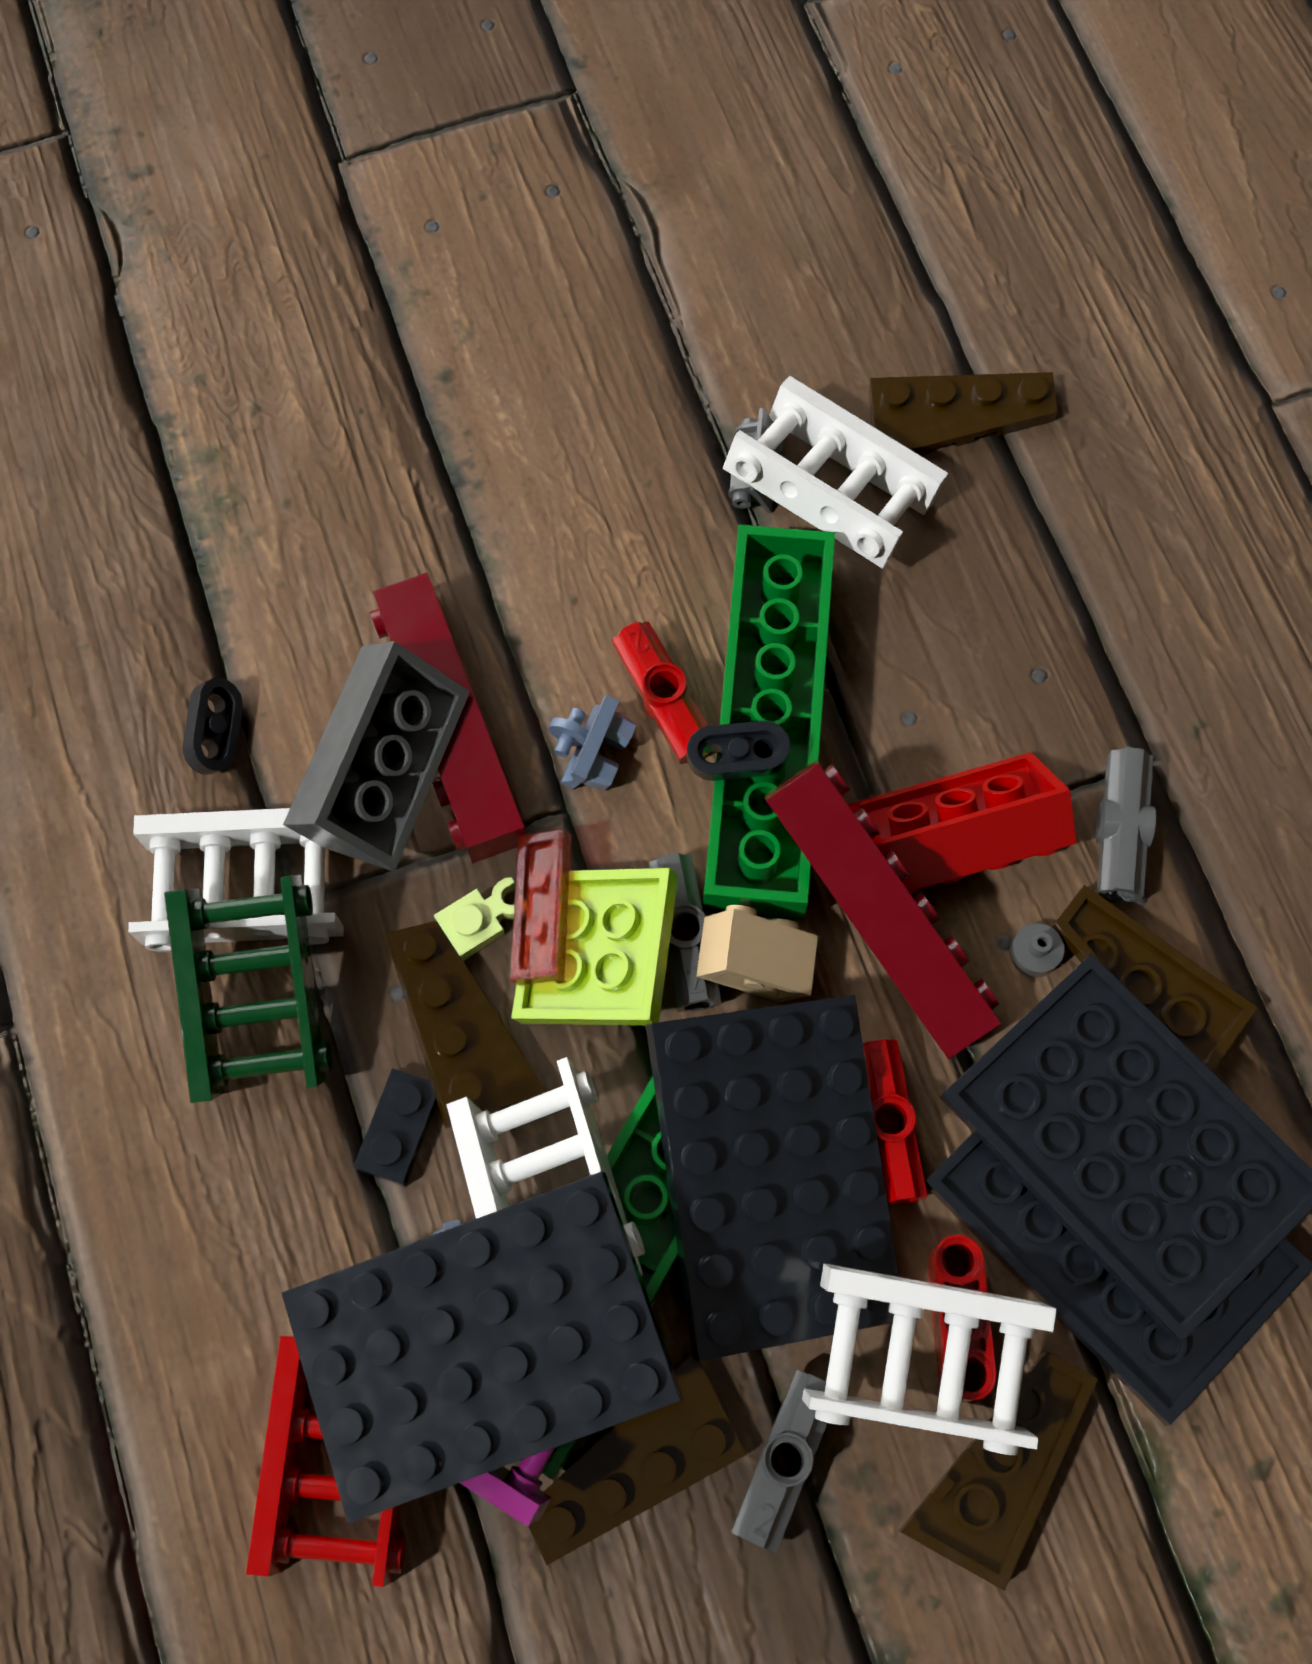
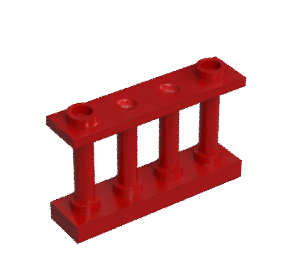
(284, 1484)

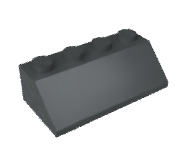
(377, 756)

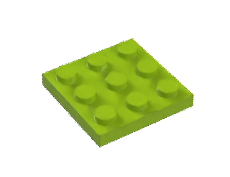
(613, 951)

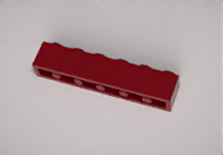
(470, 768)
(883, 909)

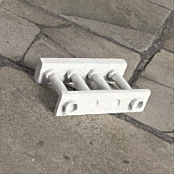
(853, 444)
(215, 835)
(492, 1178)
(962, 1313)

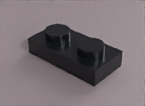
(397, 1128)

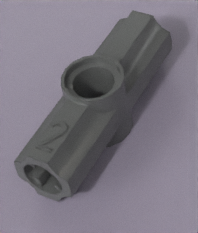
(1125, 825)
(689, 991)
(770, 1496)

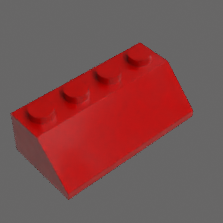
(973, 820)

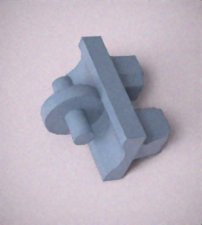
(602, 726)

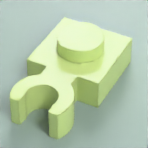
(474, 922)

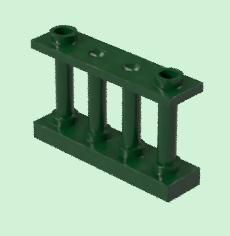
(204, 1019)

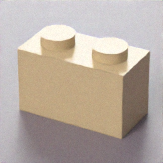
(757, 954)

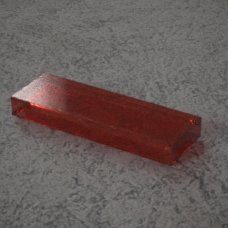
(541, 908)

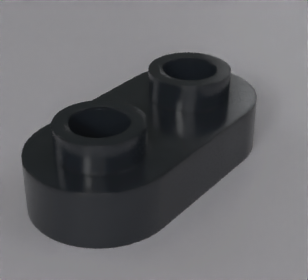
(214, 730)
(737, 747)

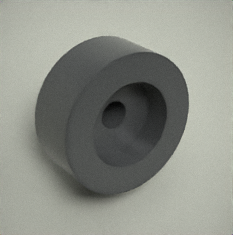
(1036, 950)

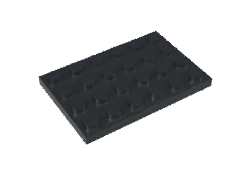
(1134, 1147)
(770, 1170)
(1090, 1301)
(479, 1347)

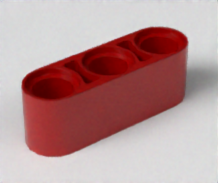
(981, 1343)

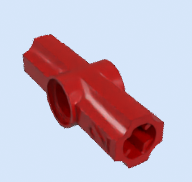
(651, 669)
(898, 1151)

